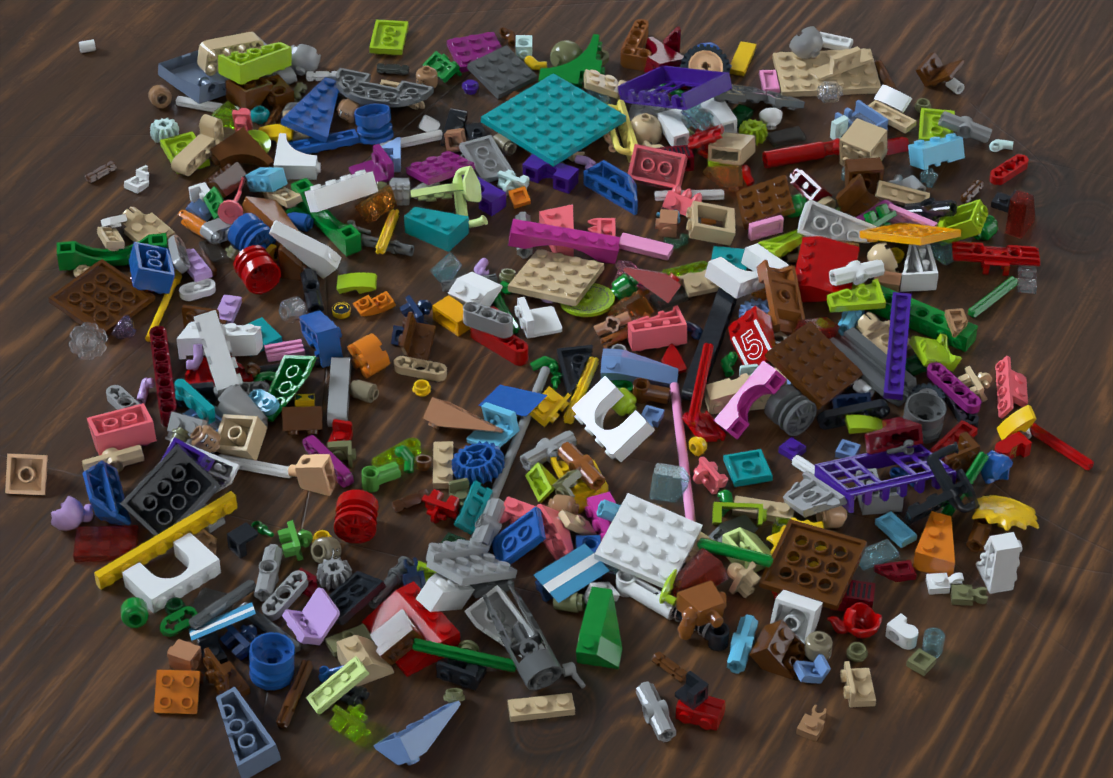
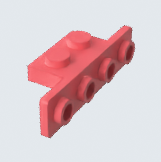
(1010, 387)

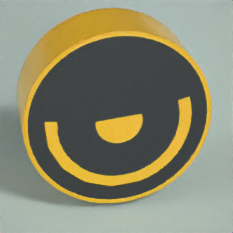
(341, 310)

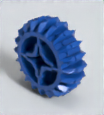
(478, 462)

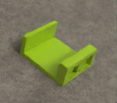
(718, 506)

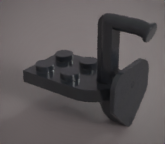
(951, 492)

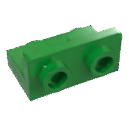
(443, 66)
(213, 200)

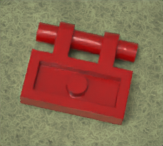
(706, 136)

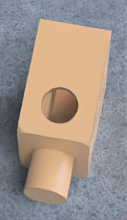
(315, 473)

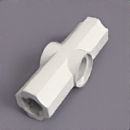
(856, 272)

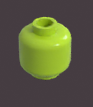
(626, 404)

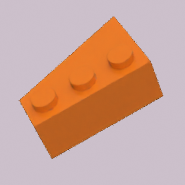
(936, 546)

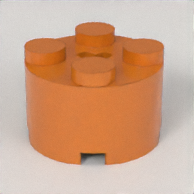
(368, 355)

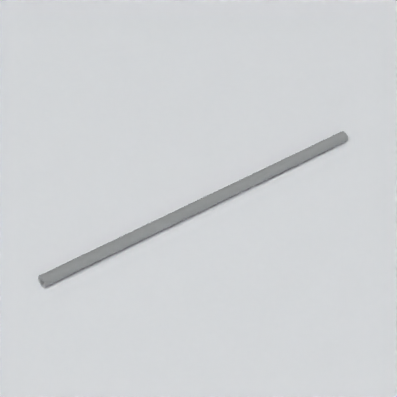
(517, 439)

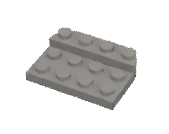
(467, 562)

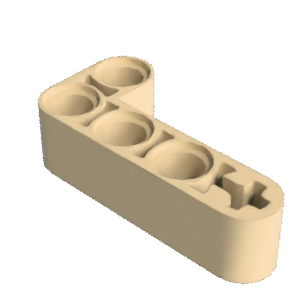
(210, 49)
(199, 149)

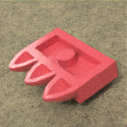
(676, 201)
(603, 226)
(514, 510)

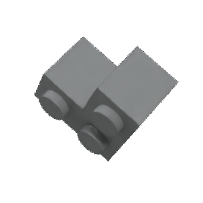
(878, 506)

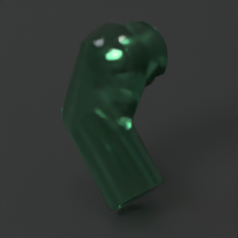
(683, 241)

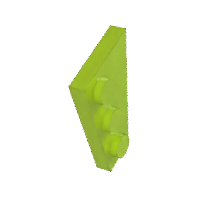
(860, 298)

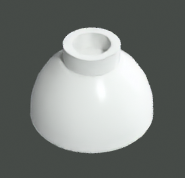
(770, 117)

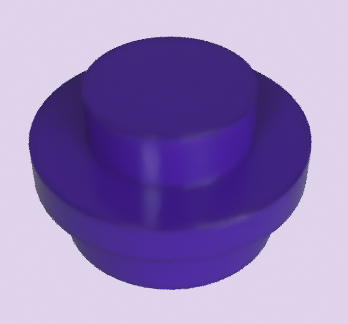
(470, 87)

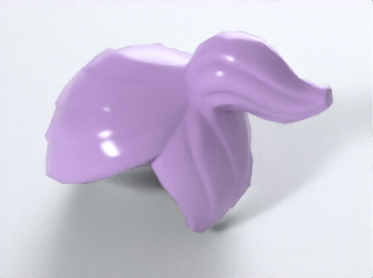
(71, 514)

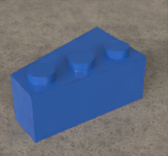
(323, 335)

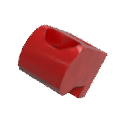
(1014, 446)

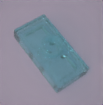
(878, 554)

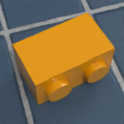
(449, 314)

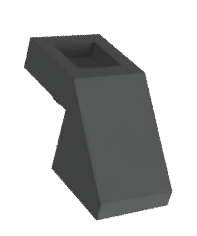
(727, 526)

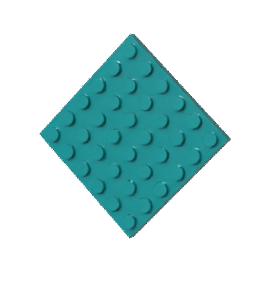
(553, 119)

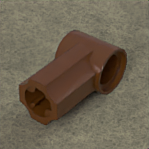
(647, 392)
(979, 535)

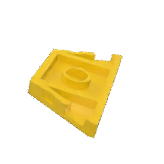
(580, 490)

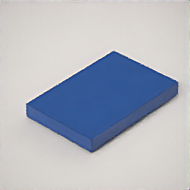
(519, 537)

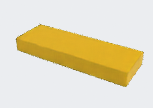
(742, 58)

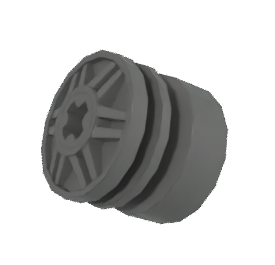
(790, 410)
(926, 410)

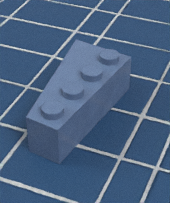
(248, 738)

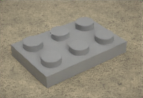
(486, 157)

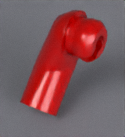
(746, 174)

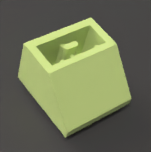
(748, 540)

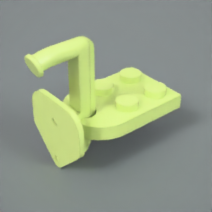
(462, 189)

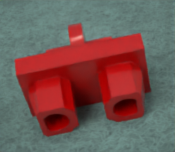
(439, 509)

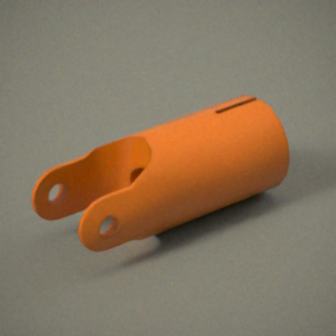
(192, 222)

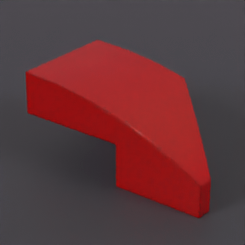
(674, 359)

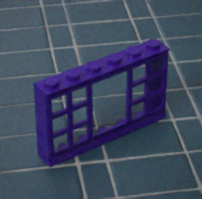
(706, 83)
(830, 470)

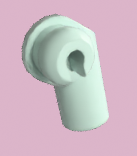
(998, 145)

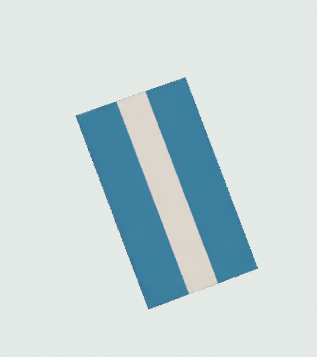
(571, 573)
(223, 621)

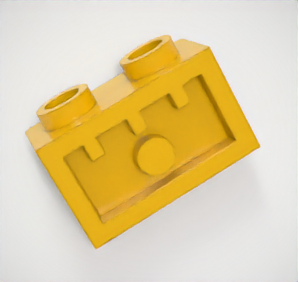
(547, 409)

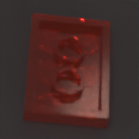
(104, 542)

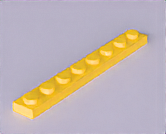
(164, 541)

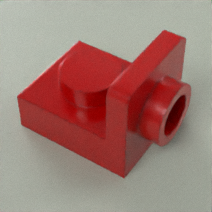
(341, 431)

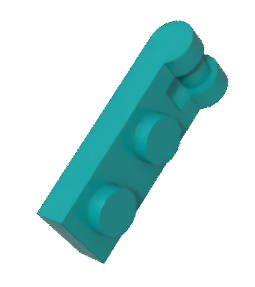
(194, 400)
(473, 507)

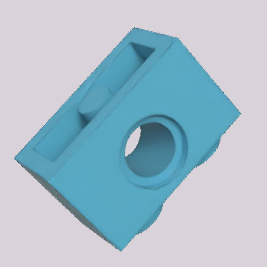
(266, 179)

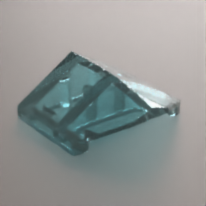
(668, 482)

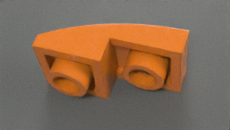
(376, 305)

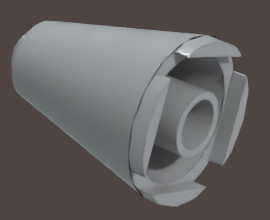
(237, 402)

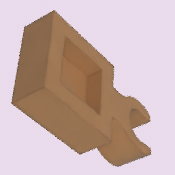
(812, 725)

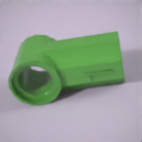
(374, 476)

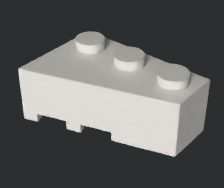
(919, 269)
(1000, 562)
(443, 594)

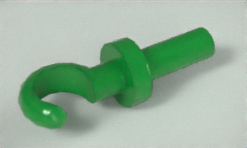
(555, 381)
(262, 529)

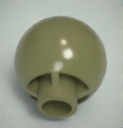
(564, 52)

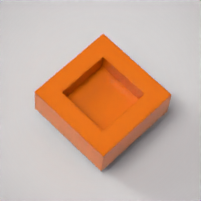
(519, 197)

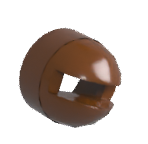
(423, 462)

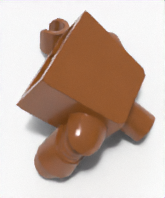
(699, 607)

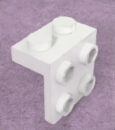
(537, 321)

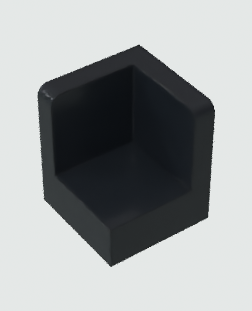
(239, 537)
(693, 692)

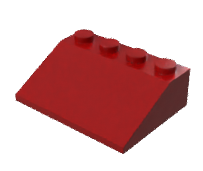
(814, 263)
(431, 625)

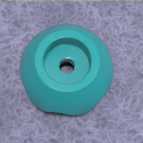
(260, 114)

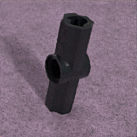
(933, 209)
(311, 290)

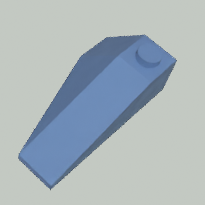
(417, 738)

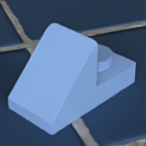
(393, 150)

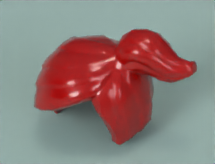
(858, 620)

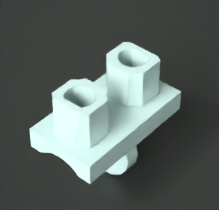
(509, 181)

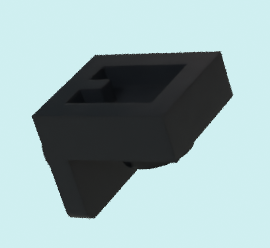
(1001, 201)
(213, 643)

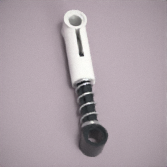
(633, 587)

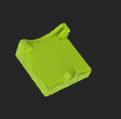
(934, 351)

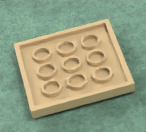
(556, 277)

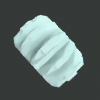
(163, 129)

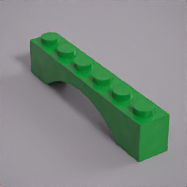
(344, 236)
(73, 254)

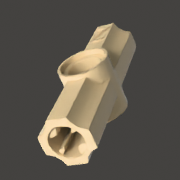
(116, 457)

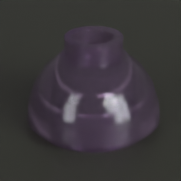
(124, 328)

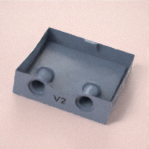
(191, 79)

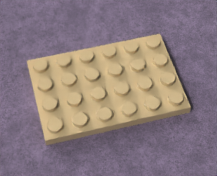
(797, 81)

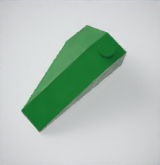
(289, 379)
(599, 635)

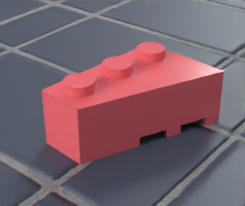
(559, 217)
(658, 330)

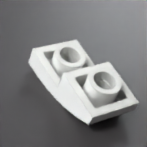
(893, 98)

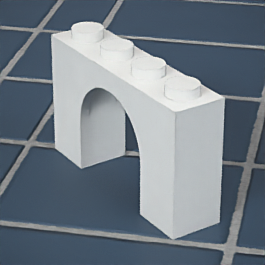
(674, 123)
(738, 281)
(618, 441)
(156, 591)

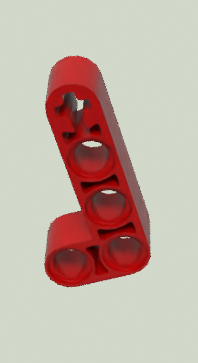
(511, 348)

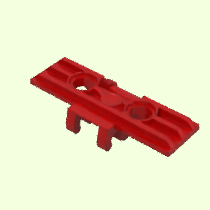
(995, 255)

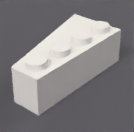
(341, 191)
(244, 339)
(217, 351)

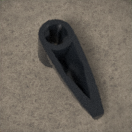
(455, 120)

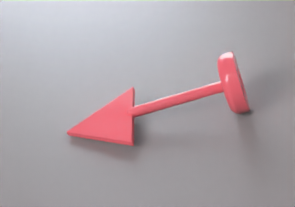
(231, 209)

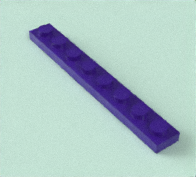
(897, 346)

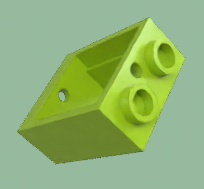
(969, 219)

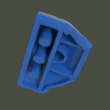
(612, 185)
(106, 493)

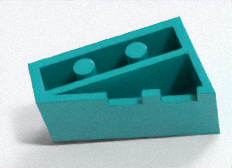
(436, 227)

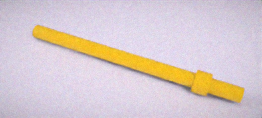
(164, 303)

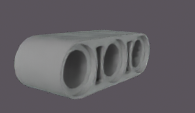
(215, 231)
(488, 319)

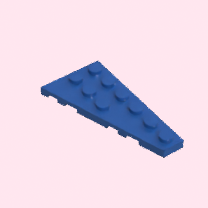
(314, 112)

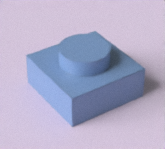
(847, 449)

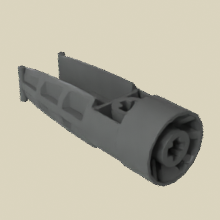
(540, 666)

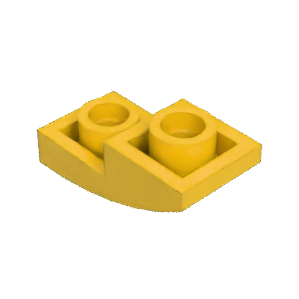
(274, 130)
(1018, 421)

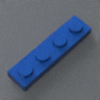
(334, 140)

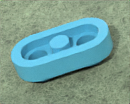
(266, 402)

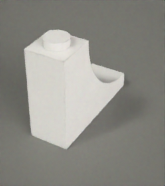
(295, 164)

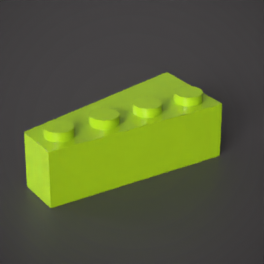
(255, 62)

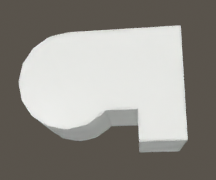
(902, 633)

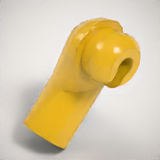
(533, 64)

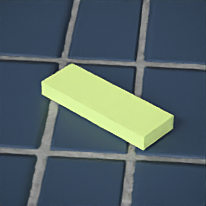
(337, 685)

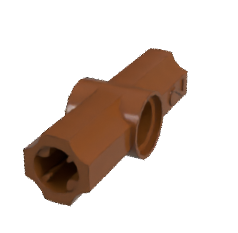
(583, 463)

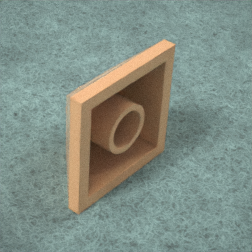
(26, 474)

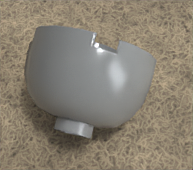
(807, 44)
(304, 59)

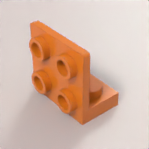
(177, 691)

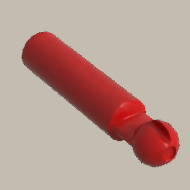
(800, 153)

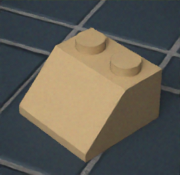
(241, 436)
(366, 651)

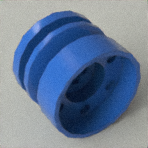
(374, 123)
(249, 231)
(271, 661)

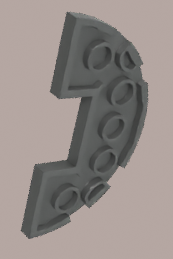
(358, 88)
(741, 93)

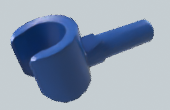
(325, 672)

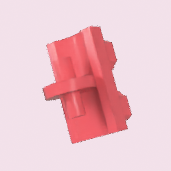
(242, 118)
(707, 474)

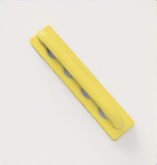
(626, 132)

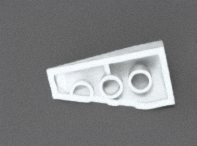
(310, 251)

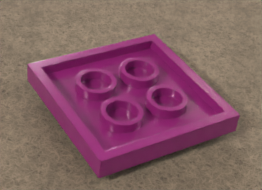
(471, 48)
(438, 168)

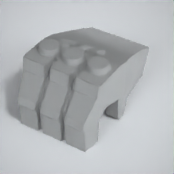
(401, 190)

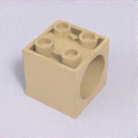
(863, 141)

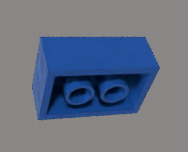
(151, 268)

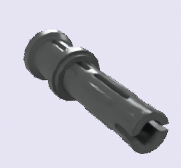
(394, 577)

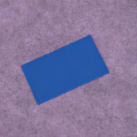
(514, 399)

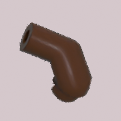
(508, 35)

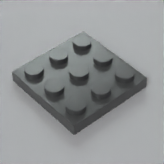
(502, 72)

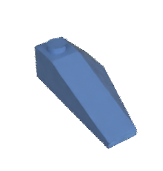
(625, 365)

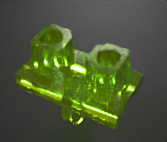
(357, 727)

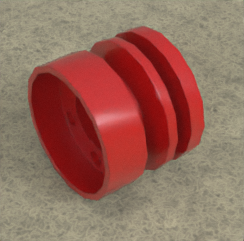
(257, 269)
(356, 516)

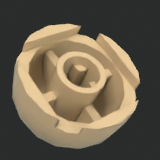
(647, 128)
(879, 252)

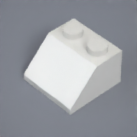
(474, 288)
(797, 612)

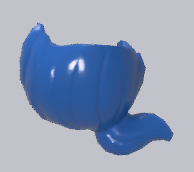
(996, 467)

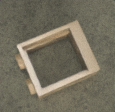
(707, 232)

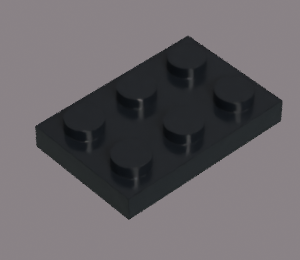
(355, 594)

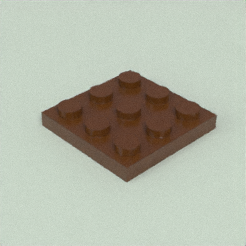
(765, 200)

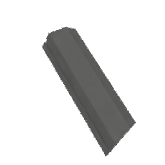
(871, 362)

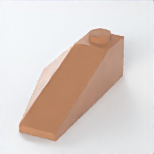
(448, 415)

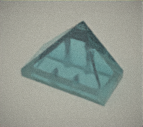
(446, 268)

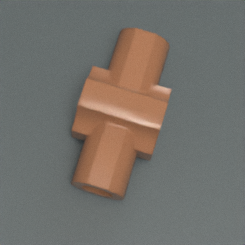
(621, 319)

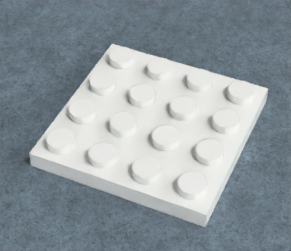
(647, 540)

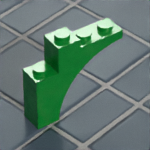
(574, 70)

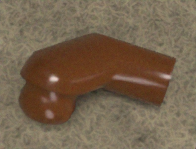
(253, 369)

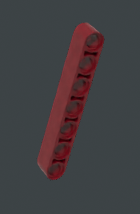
(163, 373)

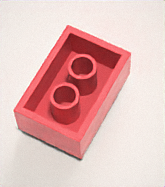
(657, 167)

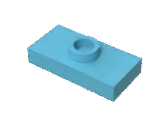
(896, 529)

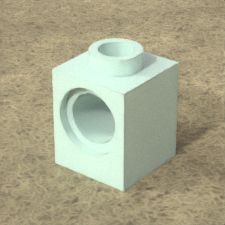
(523, 46)

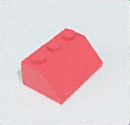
(122, 428)

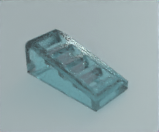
(942, 252)

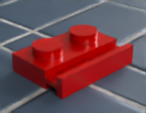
(706, 427)

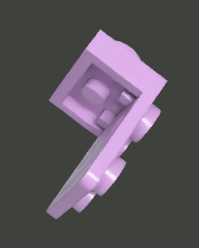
(315, 619)

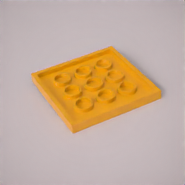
(909, 233)

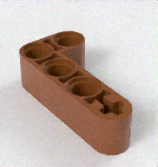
(632, 51)

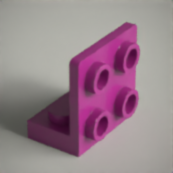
(380, 165)

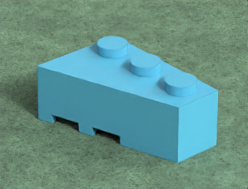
(936, 151)

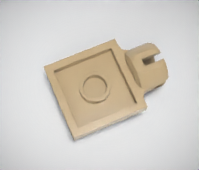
(602, 83)
(140, 225)
(876, 331)

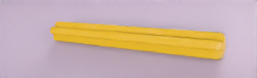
(387, 231)
(581, 388)

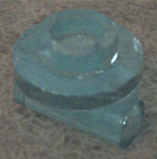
(928, 177)

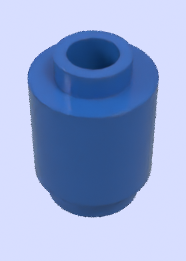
(302, 221)

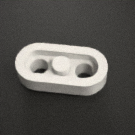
(197, 290)

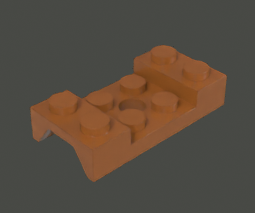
(781, 285)

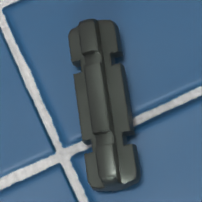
(392, 69)

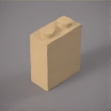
(732, 149)

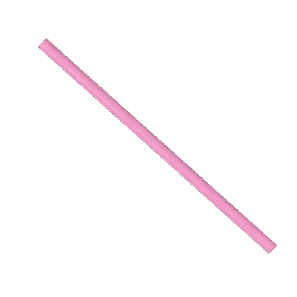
(682, 448)

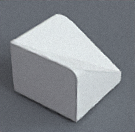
(429, 124)

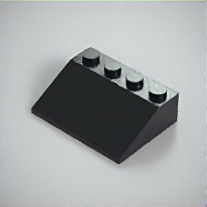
(171, 491)

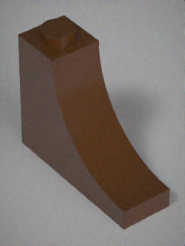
(240, 148)

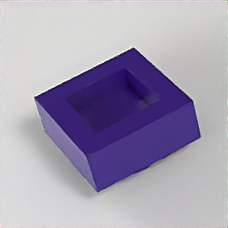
(792, 448)

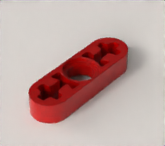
(1017, 165)

